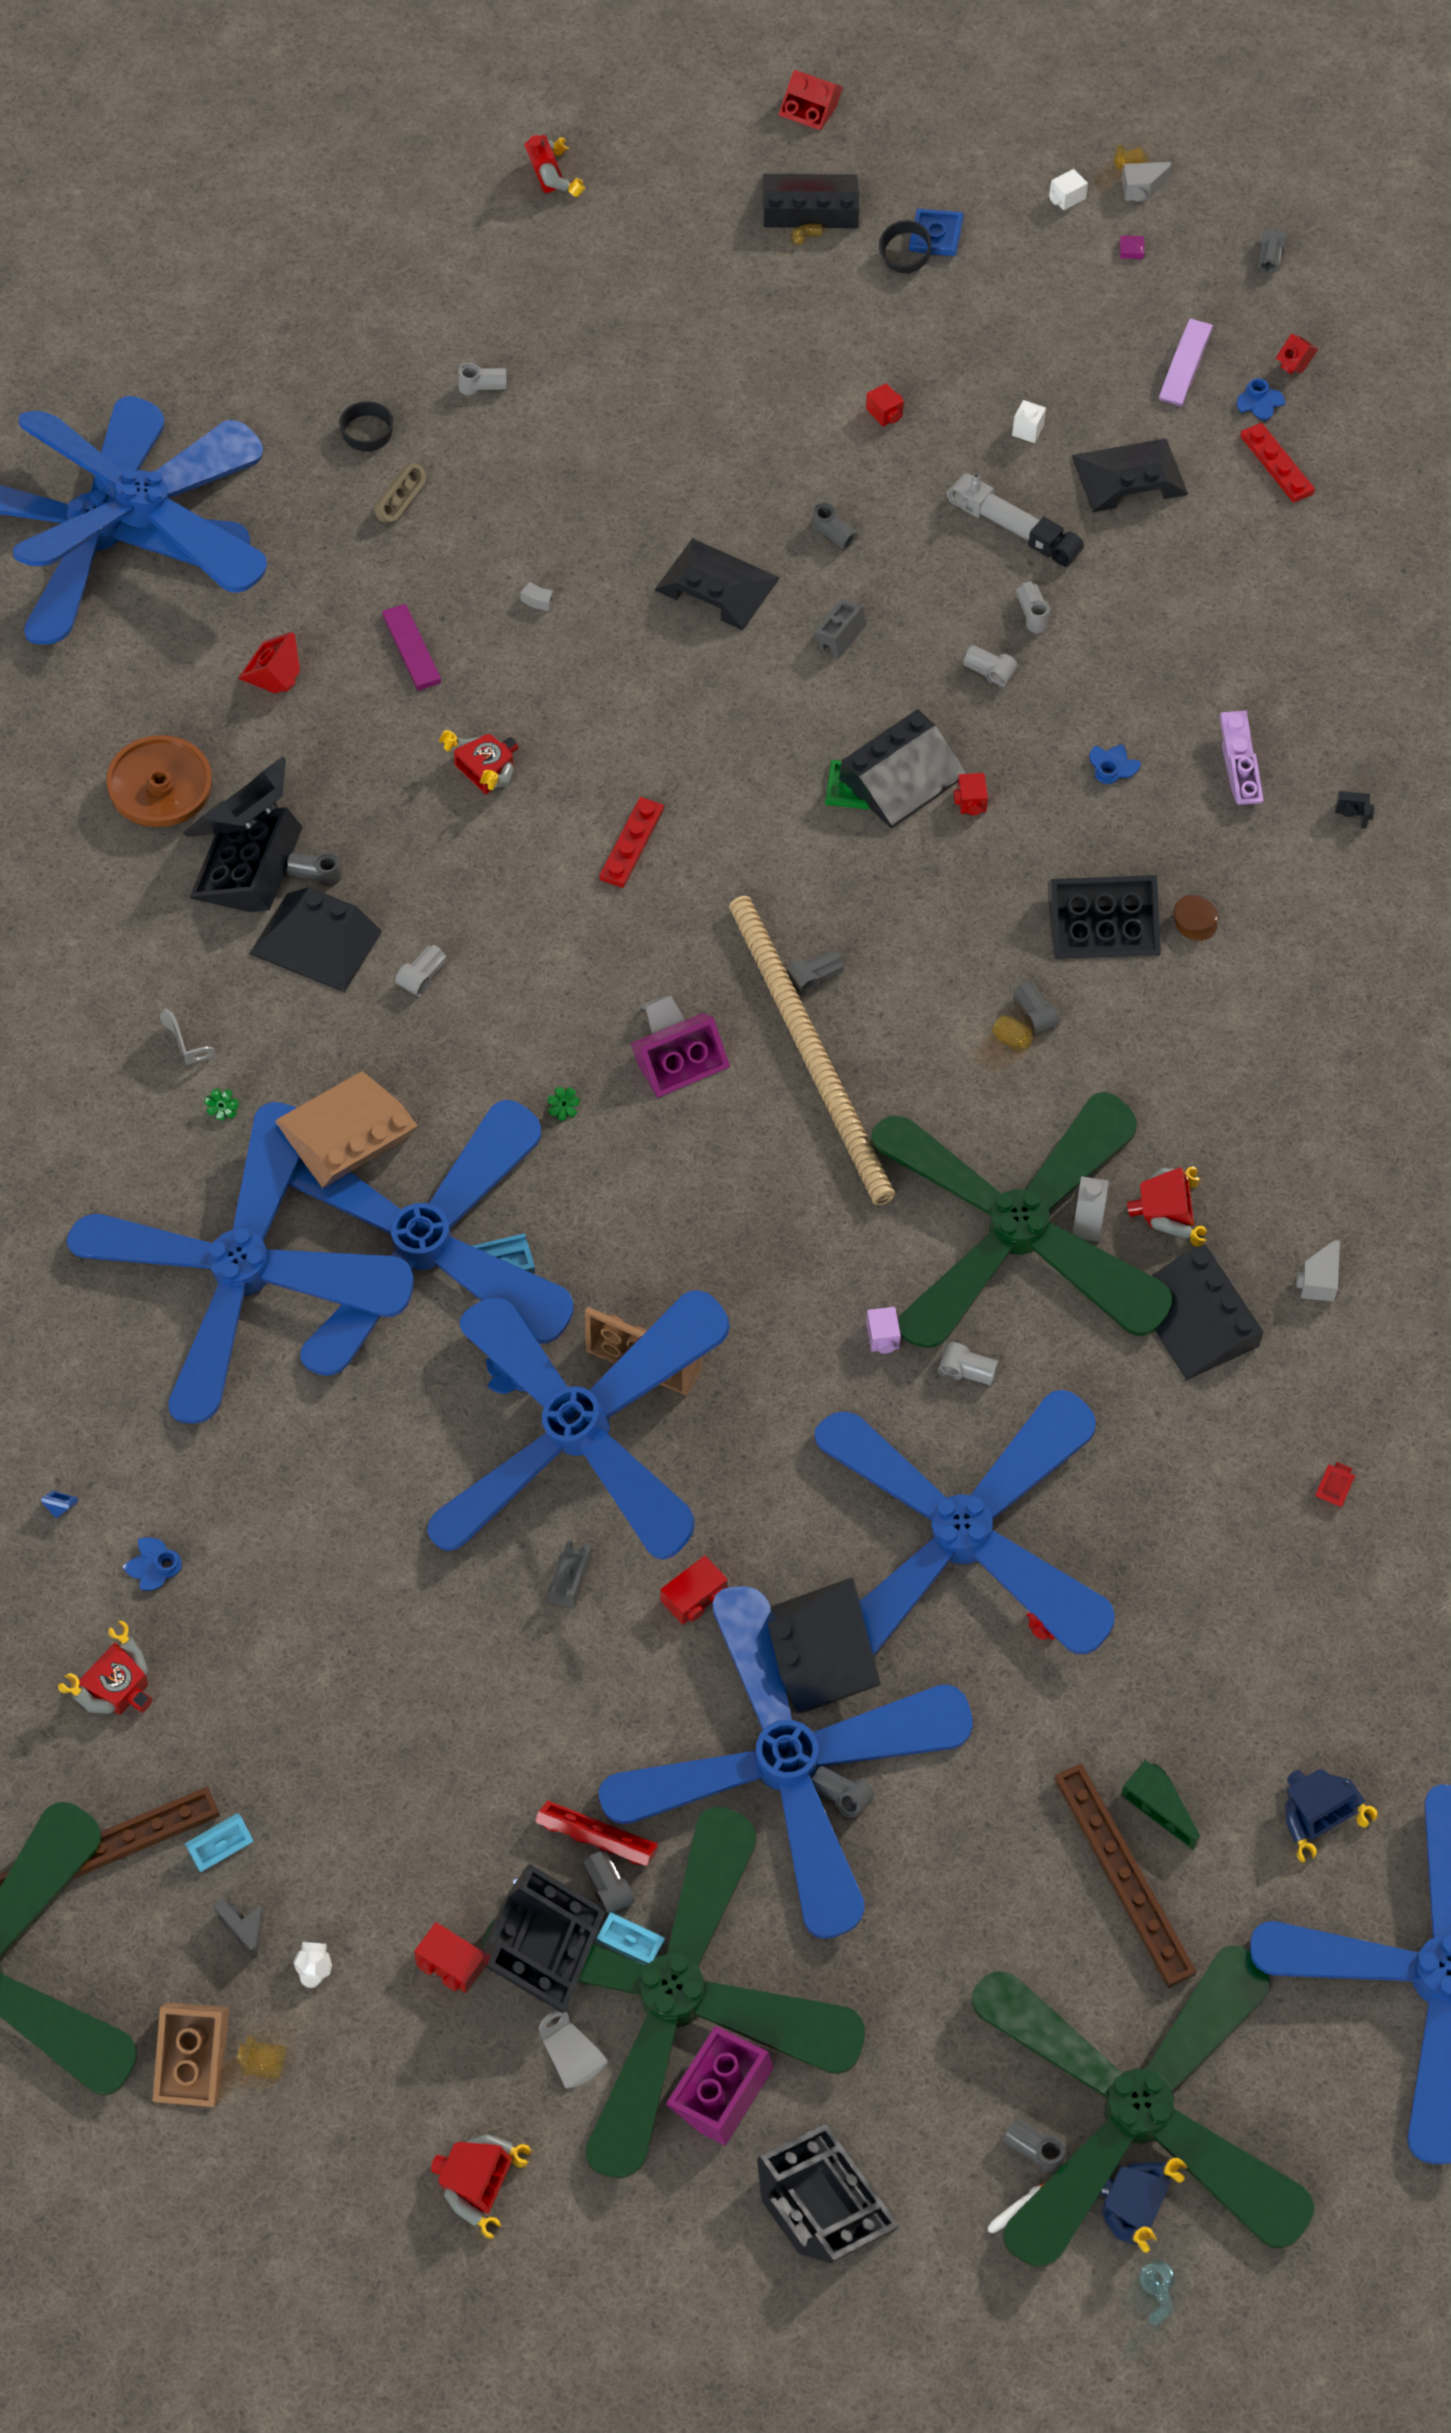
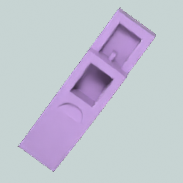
(1239, 758)

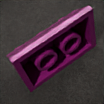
(681, 1054)
(721, 2084)

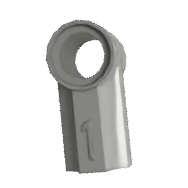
(473, 379)
(1034, 607)
(995, 668)
(418, 975)
(960, 1363)

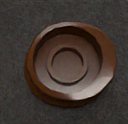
(1195, 917)

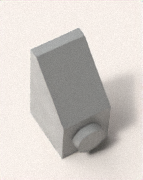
(1144, 179)
(1090, 1209)
(1320, 1274)

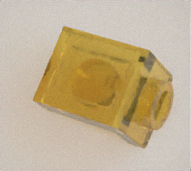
(1129, 157)
(261, 2059)

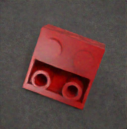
(810, 100)

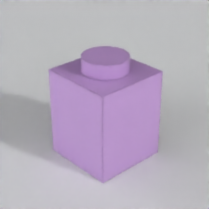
(883, 1330)

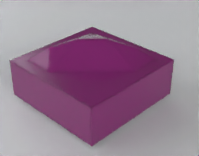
(1132, 247)

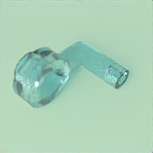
(1158, 2288)

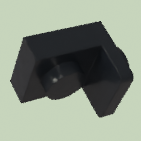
(1355, 804)

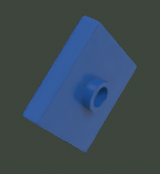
(943, 229)

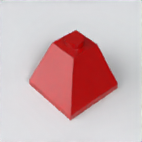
(274, 664)

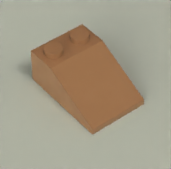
(190, 2053)

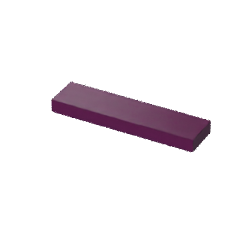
(411, 647)

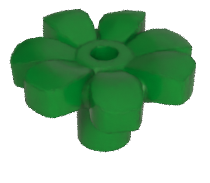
(563, 1103)
(221, 1104)

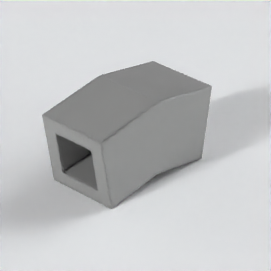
(537, 597)

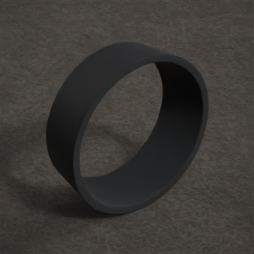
(898, 228)
(366, 408)

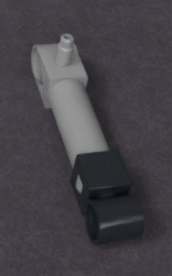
(1043, 534)

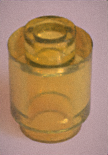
(1012, 1033)

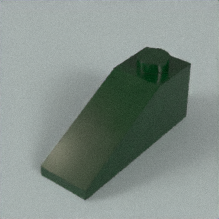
(1156, 1797)

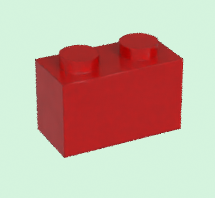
(693, 1590)
(449, 1958)

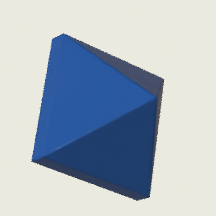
(58, 1502)

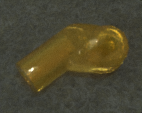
(805, 230)

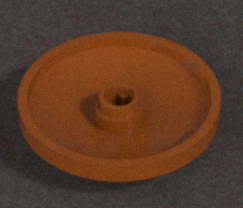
(159, 781)

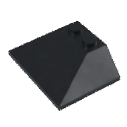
(1128, 471)
(718, 580)
(244, 806)
(318, 938)
(823, 1646)
(542, 1937)
(821, 2197)

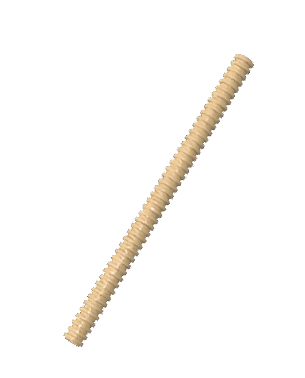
(812, 1051)

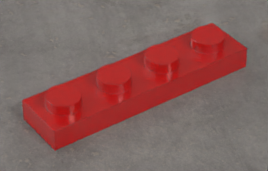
(1277, 462)
(631, 842)
(597, 1833)

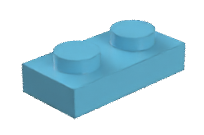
(219, 1842)
(630, 1939)

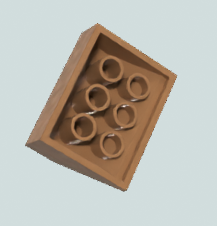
(346, 1127)
(611, 1338)

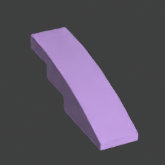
(1185, 362)

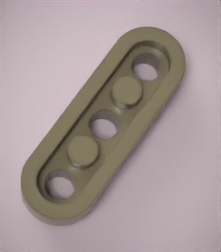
(407, 490)

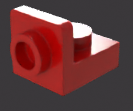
(1335, 1484)

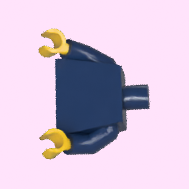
(1320, 1804)
(1136, 2199)

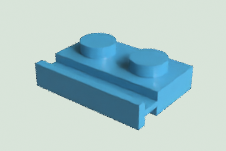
(512, 1250)

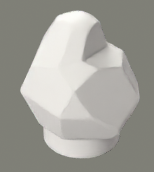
(312, 1964)

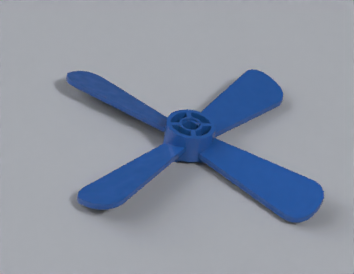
(129, 439)
(144, 502)
(425, 1241)
(354, 1280)
(580, 1419)
(1048, 1438)
(913, 1725)
(1306, 1952)

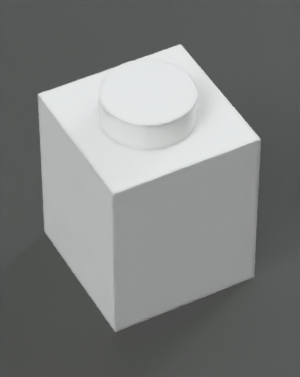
(1068, 189)
(1029, 421)

